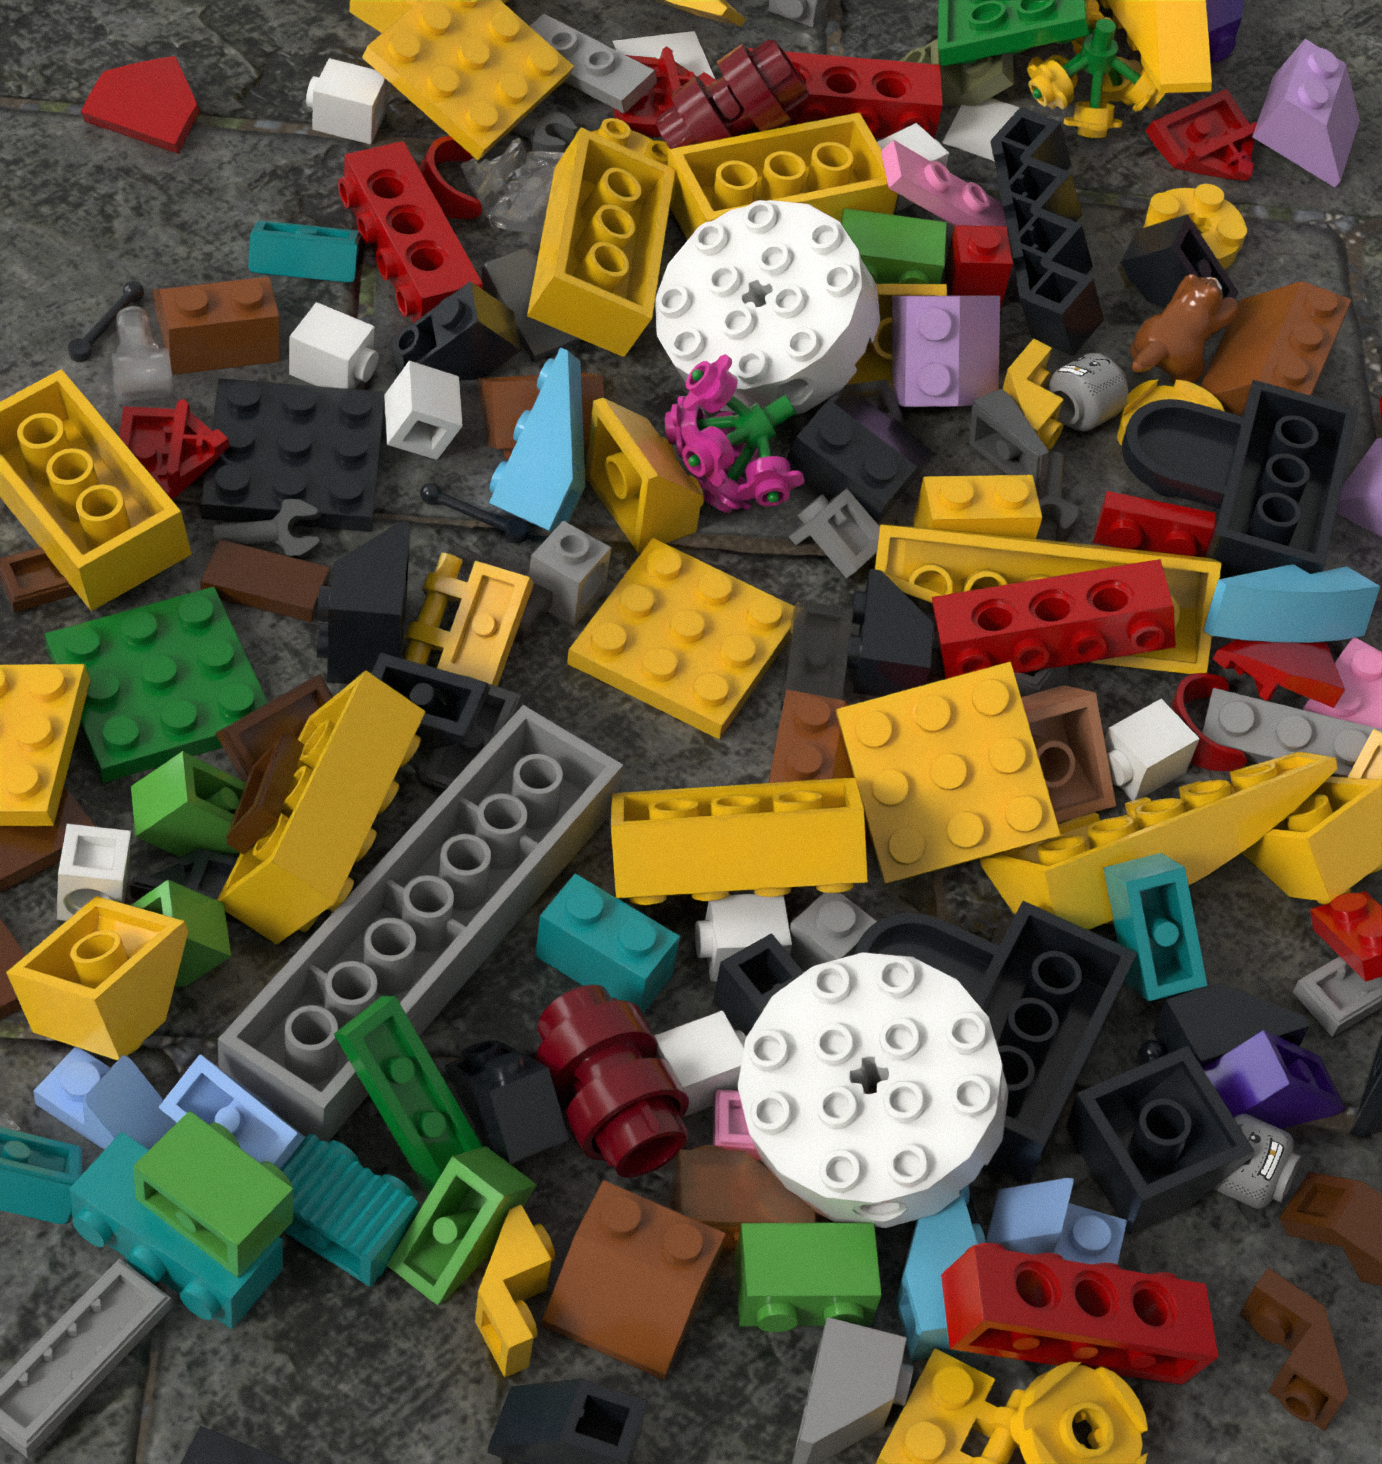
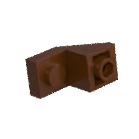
(1341, 1215)
(1312, 1377)

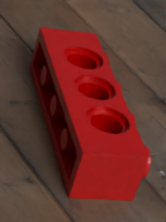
(883, 91)
(405, 228)
(1056, 620)
(1078, 1313)

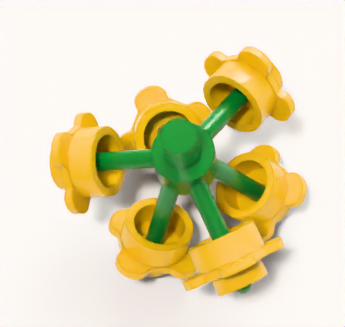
(1112, 80)

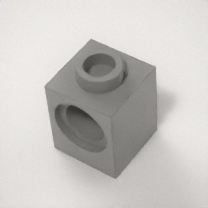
(573, 569)

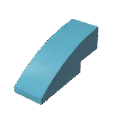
(1292, 605)

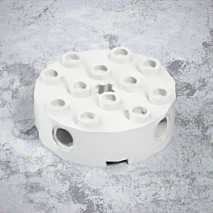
(777, 296)
(935, 1100)

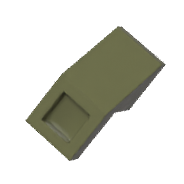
(969, 82)

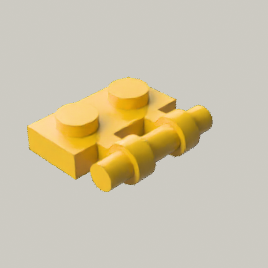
(484, 622)
(944, 1410)

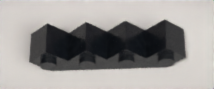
(1044, 231)

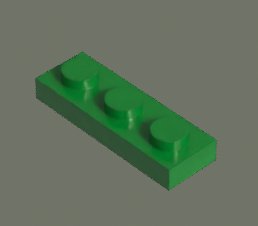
(407, 1088)

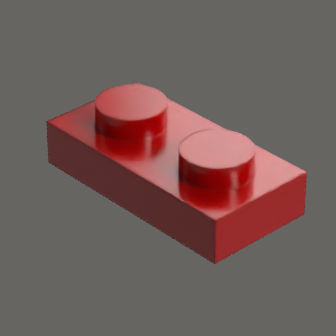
(1153, 526)
(1353, 930)

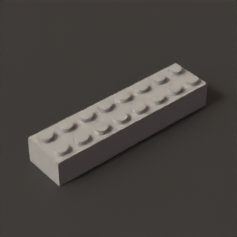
(423, 916)

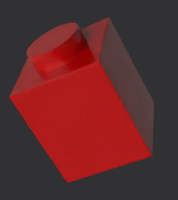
(978, 261)

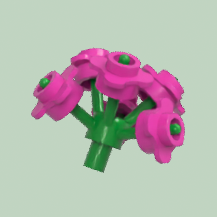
(729, 439)

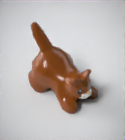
(1178, 334)

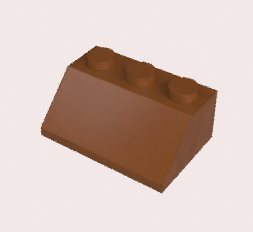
(1277, 340)

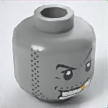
(1091, 390)
(1270, 1169)

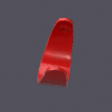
(452, 202)
(1207, 752)

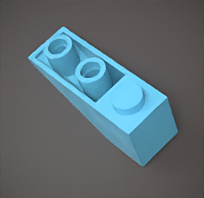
(547, 463)
(920, 1298)

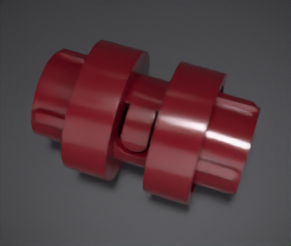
(764, 91)
(619, 1095)

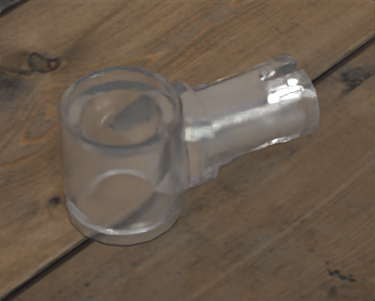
(139, 365)

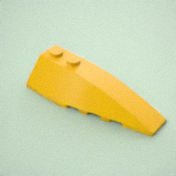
(1170, 41)
(950, 562)
(1198, 831)

